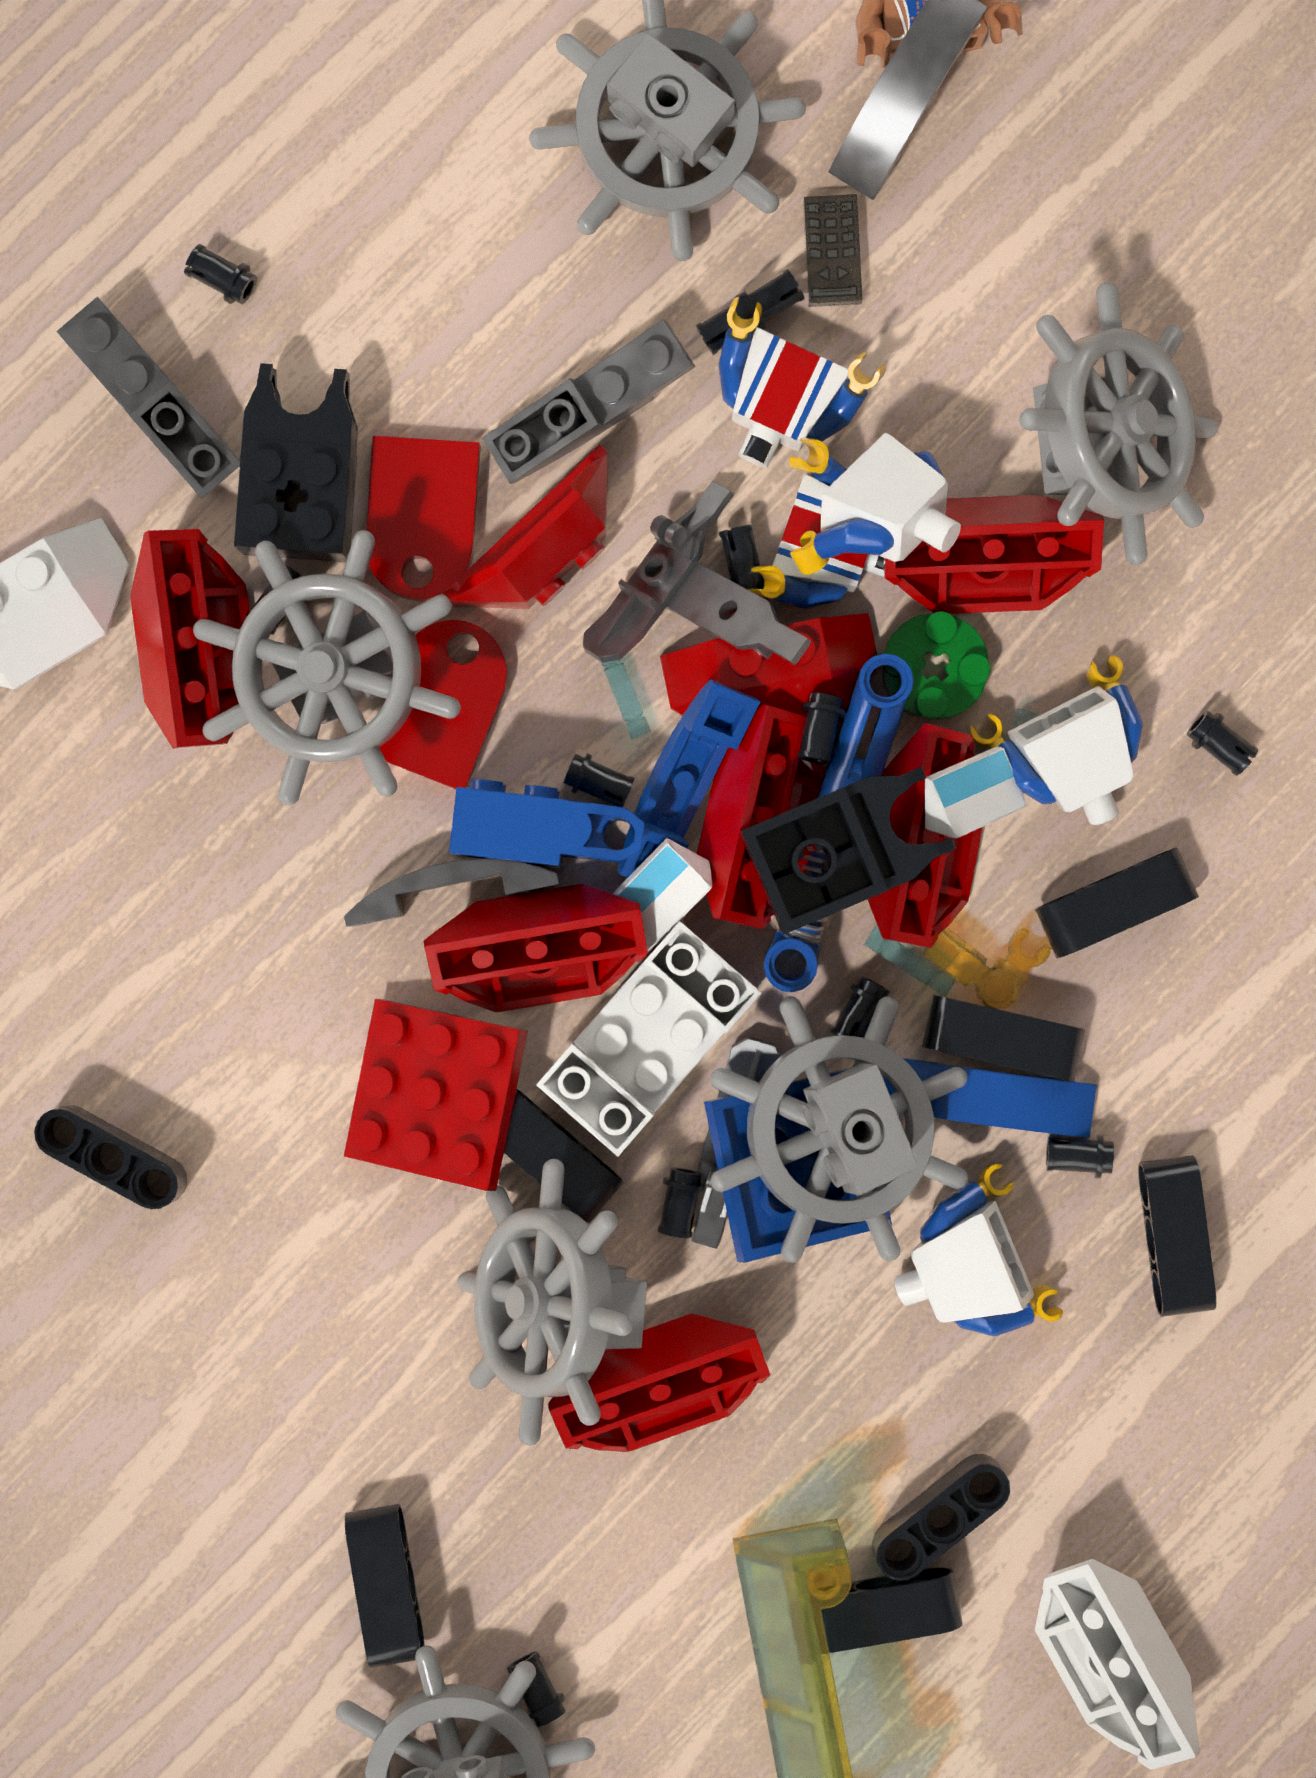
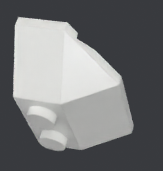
(57, 599)
(1118, 1662)

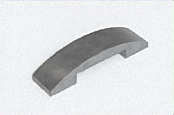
(904, 92)
(386, 900)

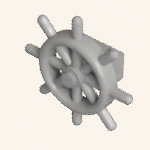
(675, 114)
(1100, 430)
(326, 673)
(850, 1124)
(561, 1308)
(441, 1705)

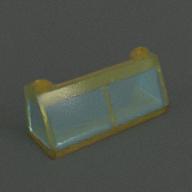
(784, 1586)

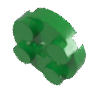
(966, 669)

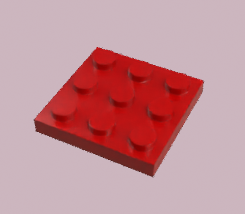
(435, 1094)

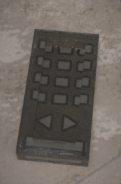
(832, 250)

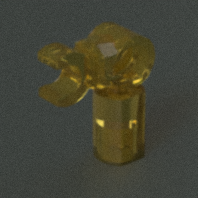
(995, 986)

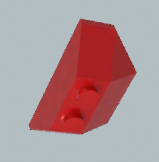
(543, 545)
(1005, 557)
(827, 666)
(181, 676)
(748, 788)
(933, 899)
(536, 948)
(676, 1382)

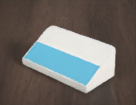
(971, 794)
(666, 888)

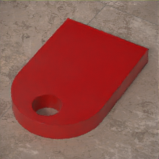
(422, 509)
(441, 746)

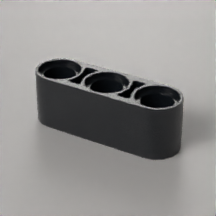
(1117, 902)
(1003, 1038)
(537, 1138)
(85, 1150)
(1177, 1236)
(932, 1542)
(384, 1585)
(894, 1610)

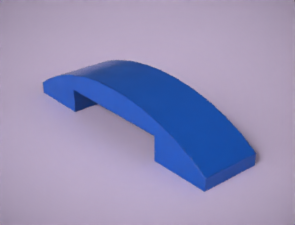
(687, 766)
(1012, 1100)

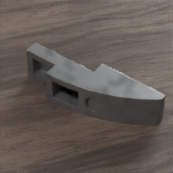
(149, 397)
(588, 404)

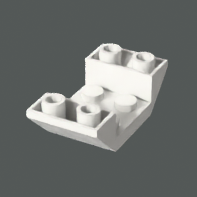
(648, 1038)

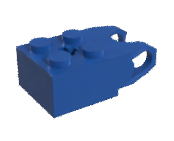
(534, 826)

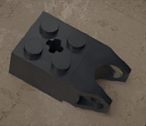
(292, 454)
(858, 844)

